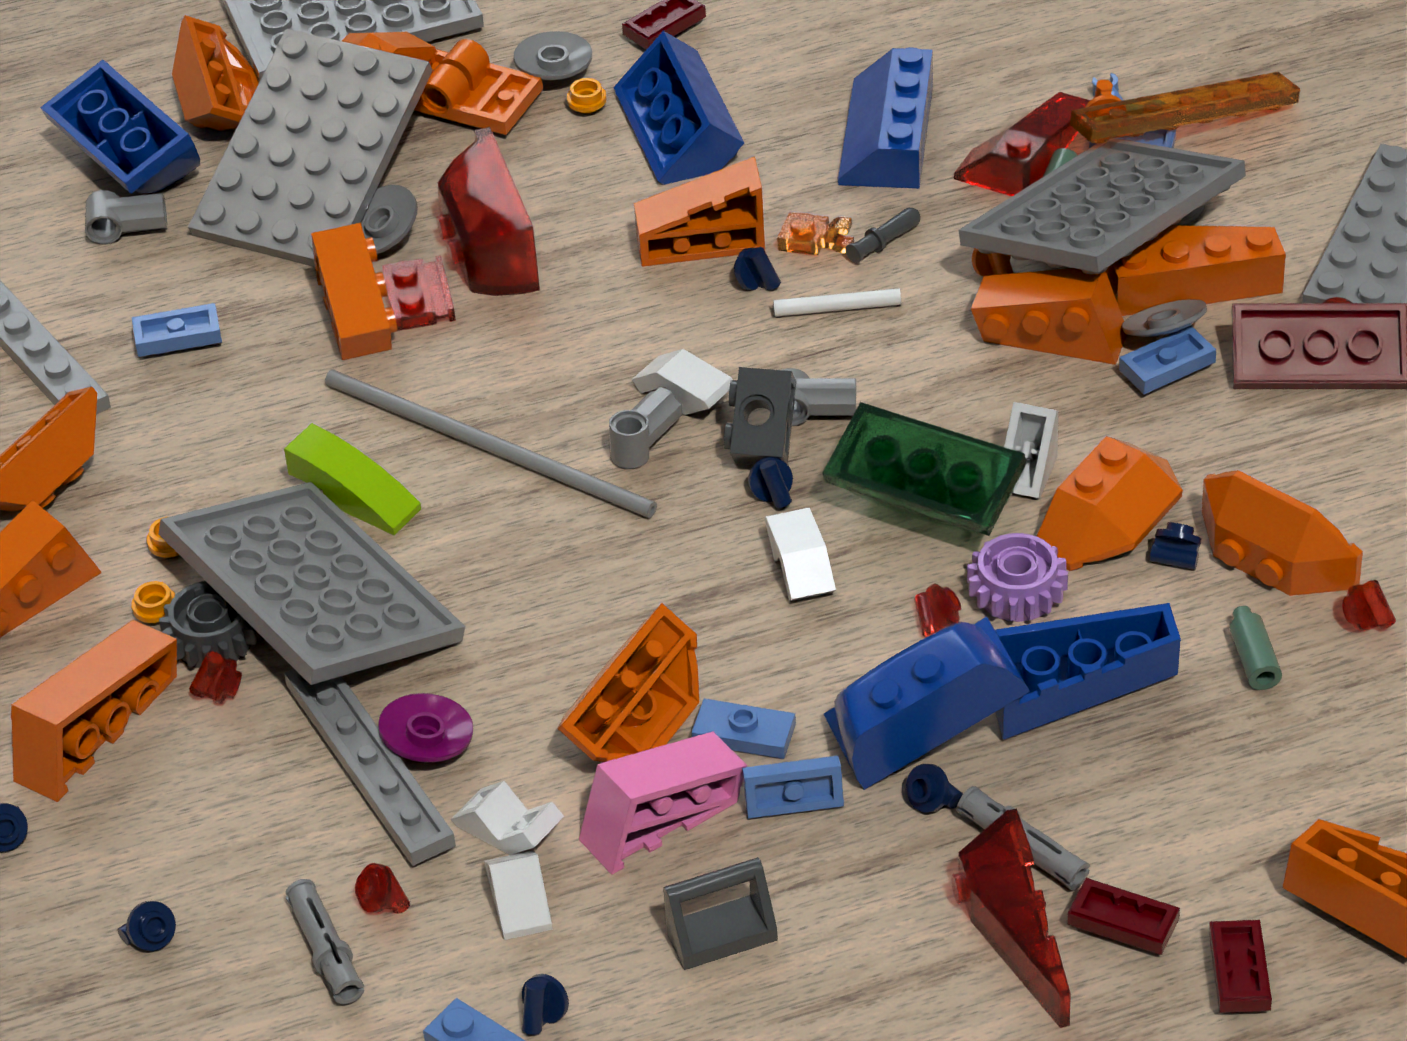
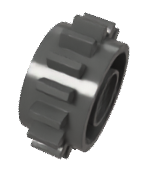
(206, 623)

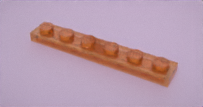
(1184, 107)

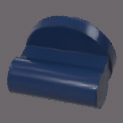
(755, 270)
(771, 481)
(1176, 546)
(930, 789)
(12, 827)
(149, 926)
(543, 1002)

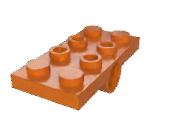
(475, 91)

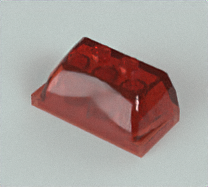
(487, 222)

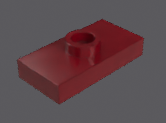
(666, 16)
(1123, 916)
(1240, 966)

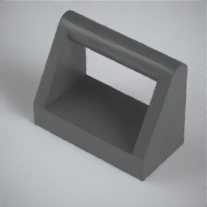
(721, 928)

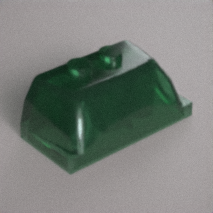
(924, 470)

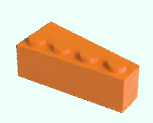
(1199, 265)
(88, 704)

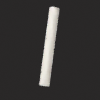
(837, 302)

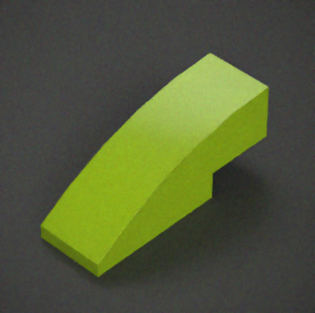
(350, 479)

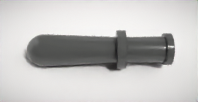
(876, 238)

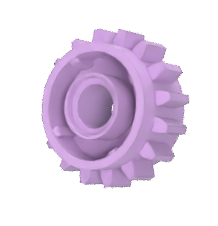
(1017, 577)

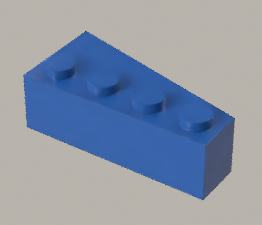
(1087, 662)

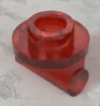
(1367, 607)
(936, 609)
(216, 678)
(380, 890)

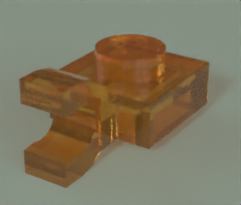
(810, 233)

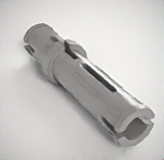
(1045, 851)
(331, 955)

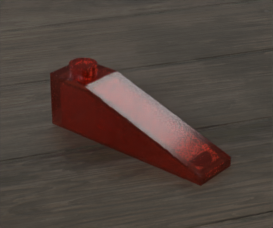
(1022, 149)
(1009, 913)

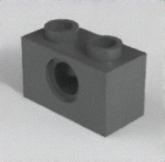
(756, 390)

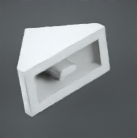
(1034, 433)
(519, 894)

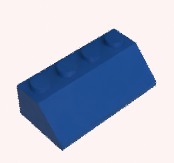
(677, 112)
(888, 121)

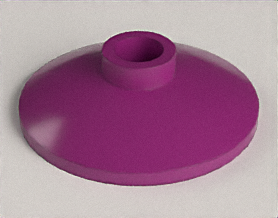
(425, 727)

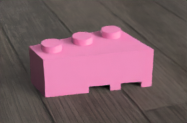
(655, 792)

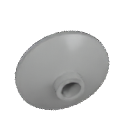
(553, 55)
(389, 216)
(1164, 318)

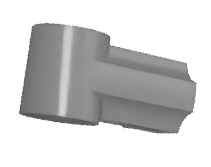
(112, 215)
(822, 396)
(639, 428)

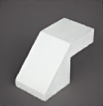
(688, 377)
(801, 552)
(504, 821)

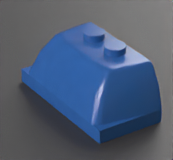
(123, 131)
(923, 698)

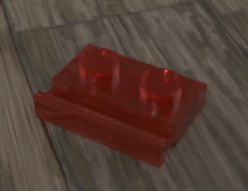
(418, 292)

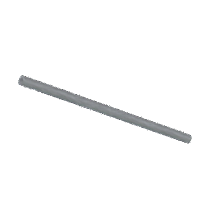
(492, 444)

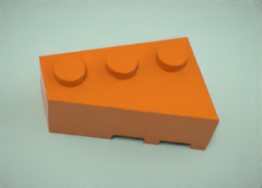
(703, 217)
(353, 291)
(1051, 313)
(38, 566)
(1352, 880)

